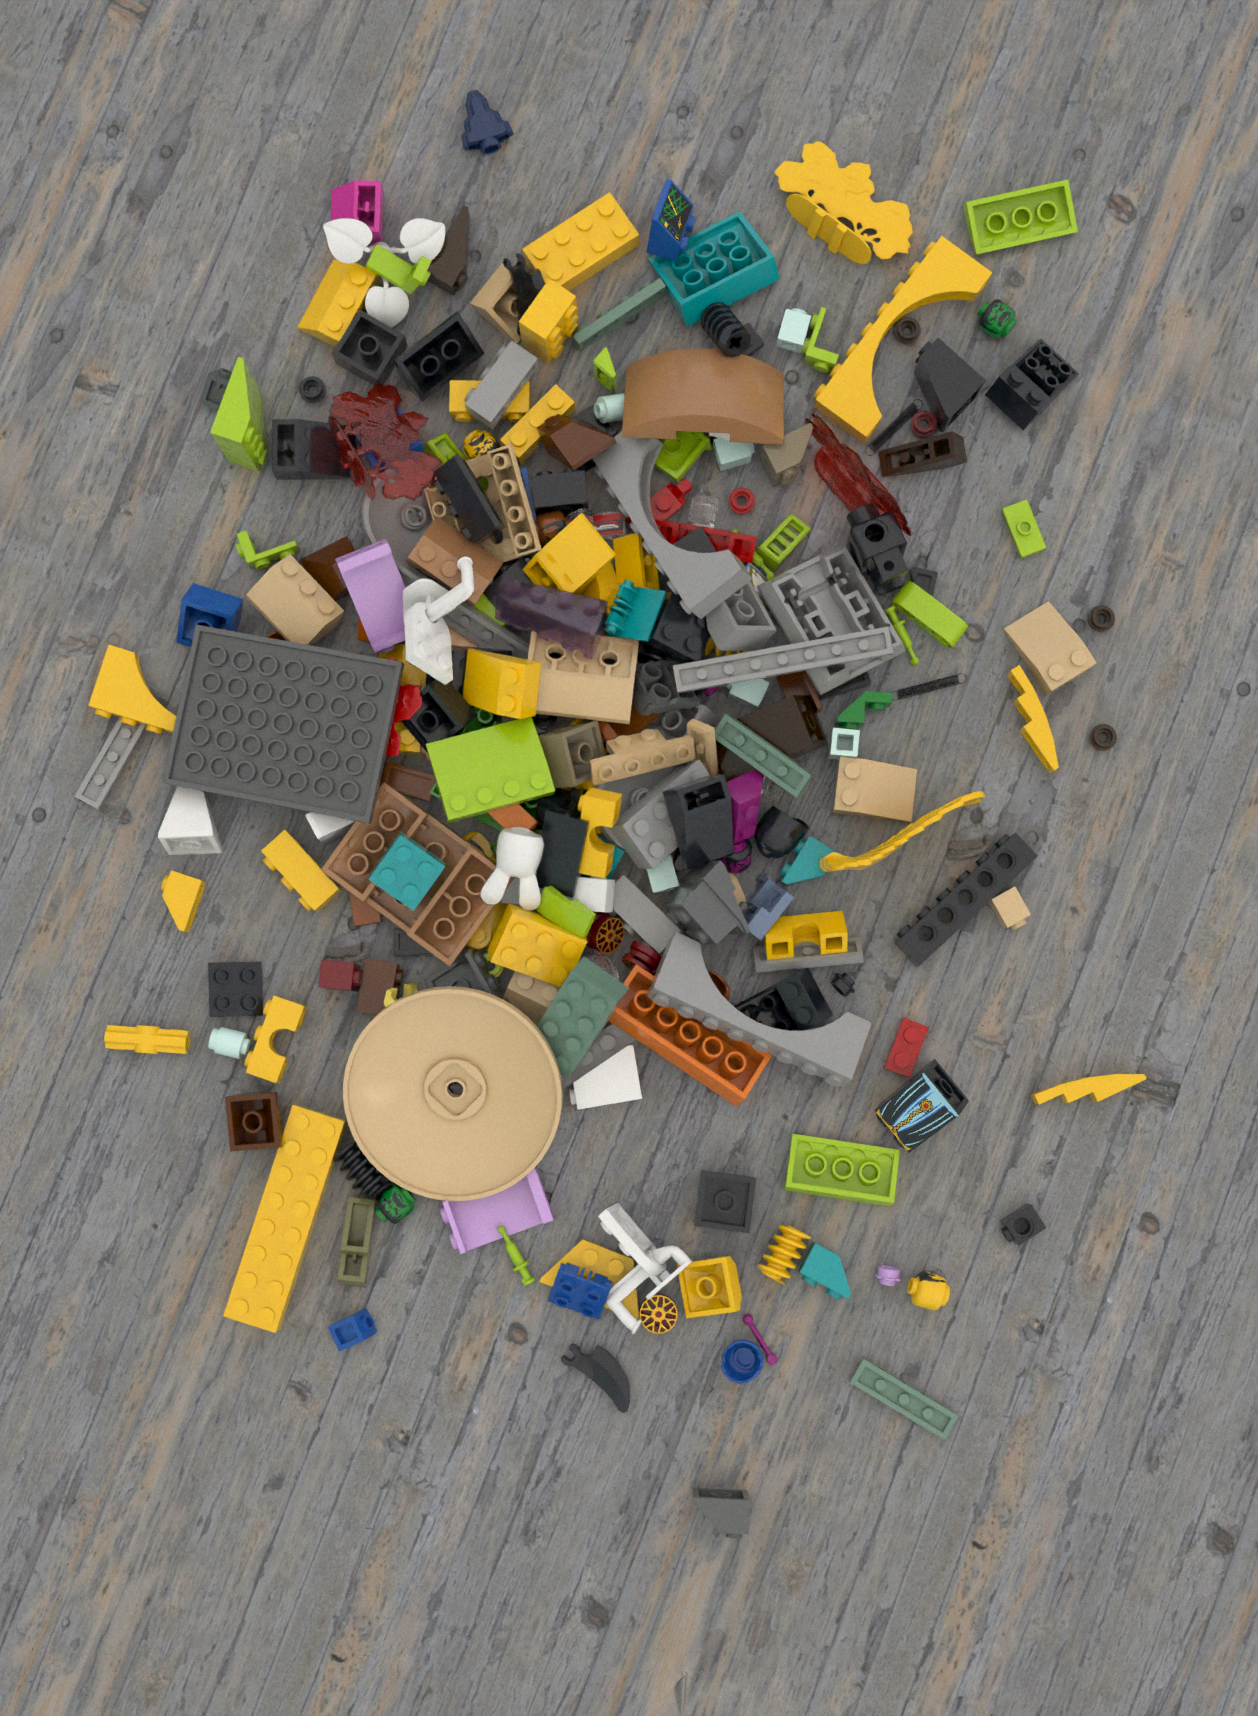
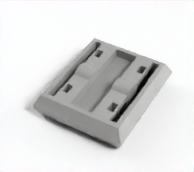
(827, 611)

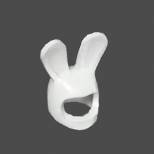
(517, 856)

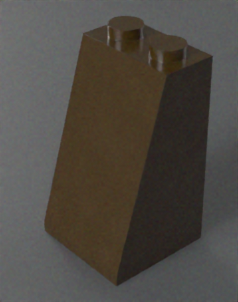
(786, 724)

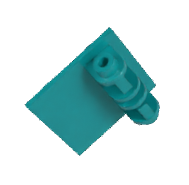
(635, 612)

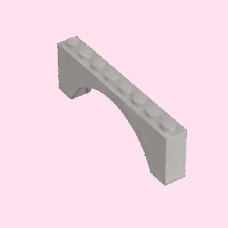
(699, 578)
(687, 987)

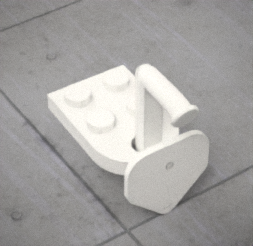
(425, 629)
(649, 1259)

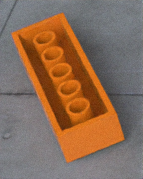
(703, 1053)

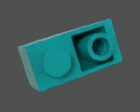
(806, 863)
(825, 1268)

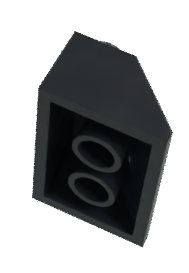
(438, 357)
(467, 500)

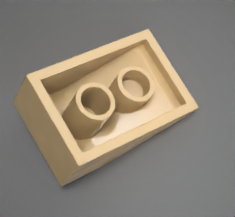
(1049, 648)
(874, 789)

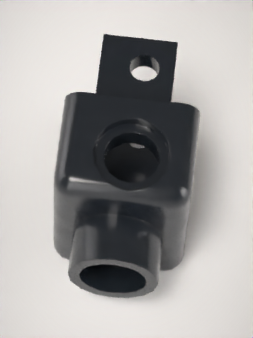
(884, 555)

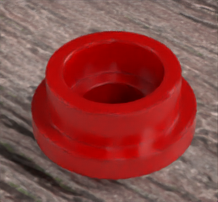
(741, 493)

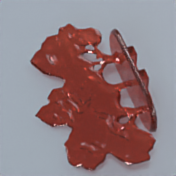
(388, 437)
(848, 476)

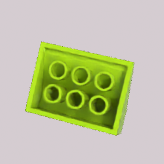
(240, 420)
(490, 769)

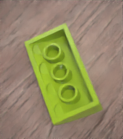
(1020, 217)
(842, 1170)

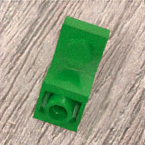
(854, 715)

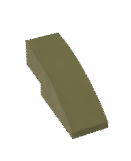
(356, 1242)

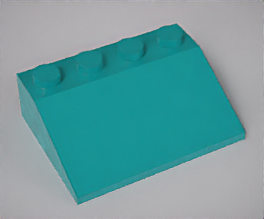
(718, 266)

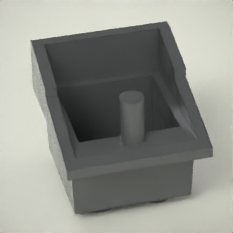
(707, 905)

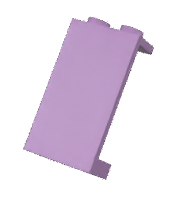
(376, 593)
(514, 1208)

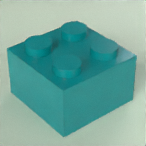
(407, 870)

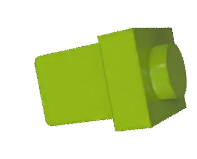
(397, 270)
(818, 358)
(262, 560)

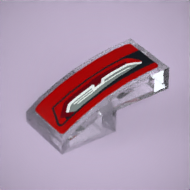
(610, 524)

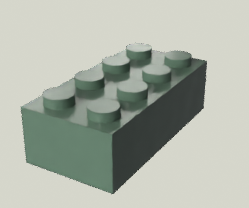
(580, 1013)

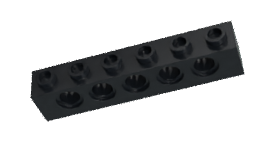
(1019, 856)

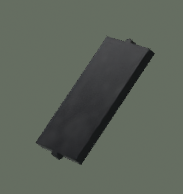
(562, 851)

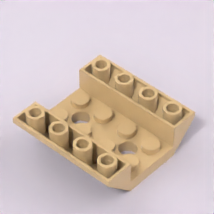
(507, 497)
(584, 686)

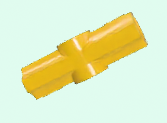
(147, 1039)

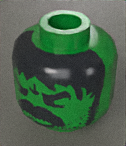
(996, 319)
(394, 1204)

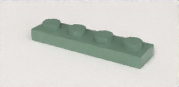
(626, 309)
(762, 755)
(903, 1398)

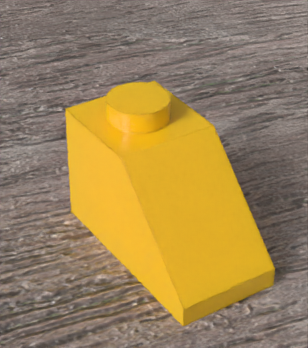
(182, 898)

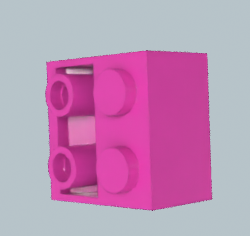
(362, 202)

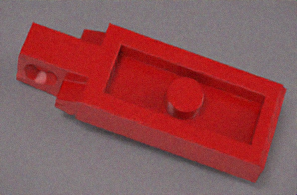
(668, 500)

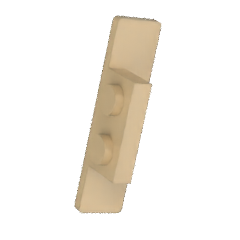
(639, 755)

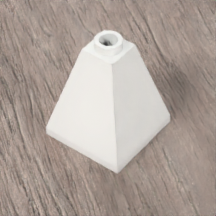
(189, 825)

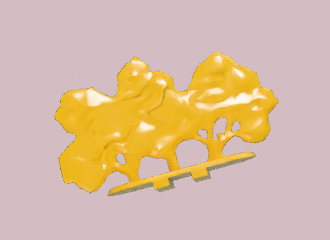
(844, 194)

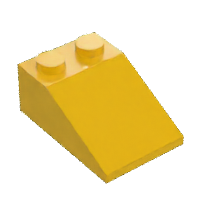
(501, 683)

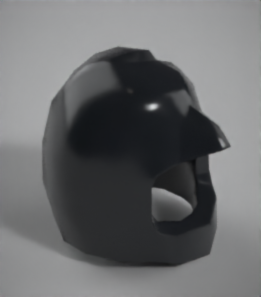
(778, 833)

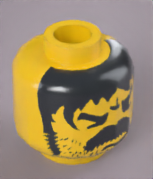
(479, 443)
(928, 1290)

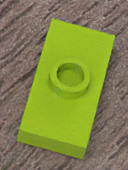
(1023, 529)

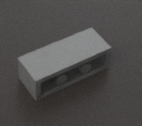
(501, 384)
(641, 916)

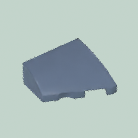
(765, 906)

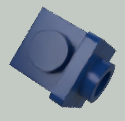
(352, 1329)

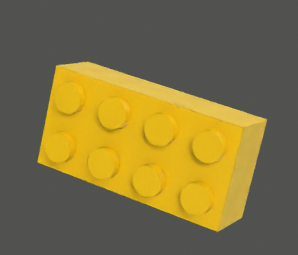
(583, 244)

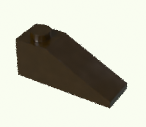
(450, 265)
(923, 455)

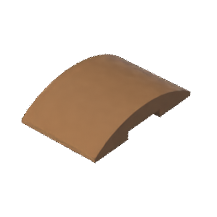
(704, 394)
(452, 905)

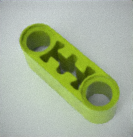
(929, 614)

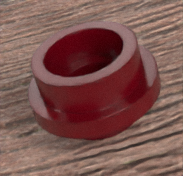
(925, 416)

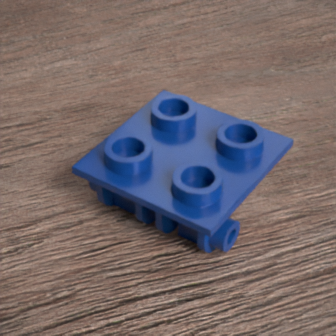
(580, 1293)

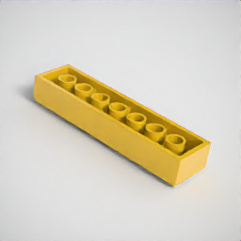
(285, 1218)

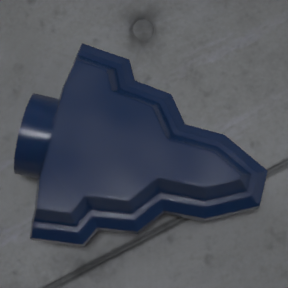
(483, 126)

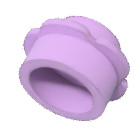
(888, 1275)

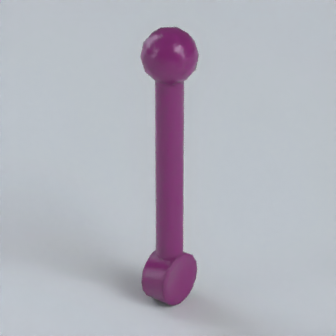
(771, 1358)

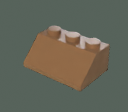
(438, 556)

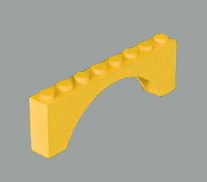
(941, 276)
(125, 694)

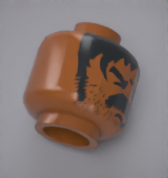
(549, 525)

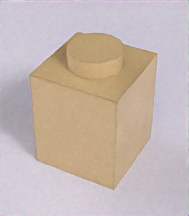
(1010, 909)

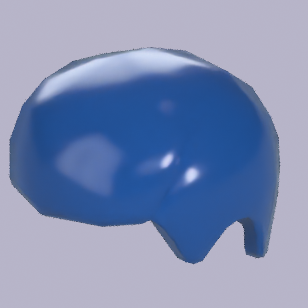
(742, 1361)

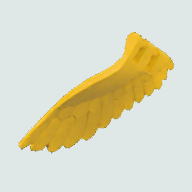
(837, 862)

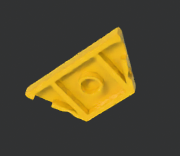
(600, 1261)

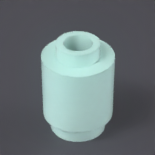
(609, 408)
(229, 1042)

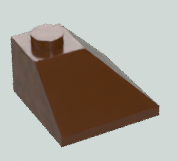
(573, 440)
(324, 569)

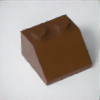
(253, 1121)

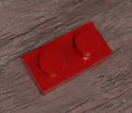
(906, 1047)

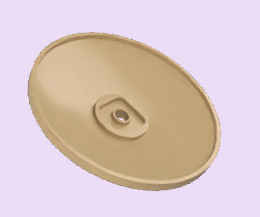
(444, 1140)

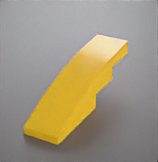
(1037, 729)
(1096, 1086)

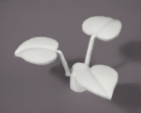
(348, 240)

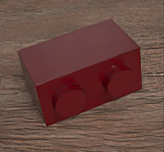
(340, 975)

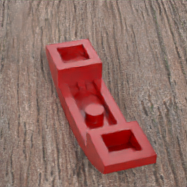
(738, 543)

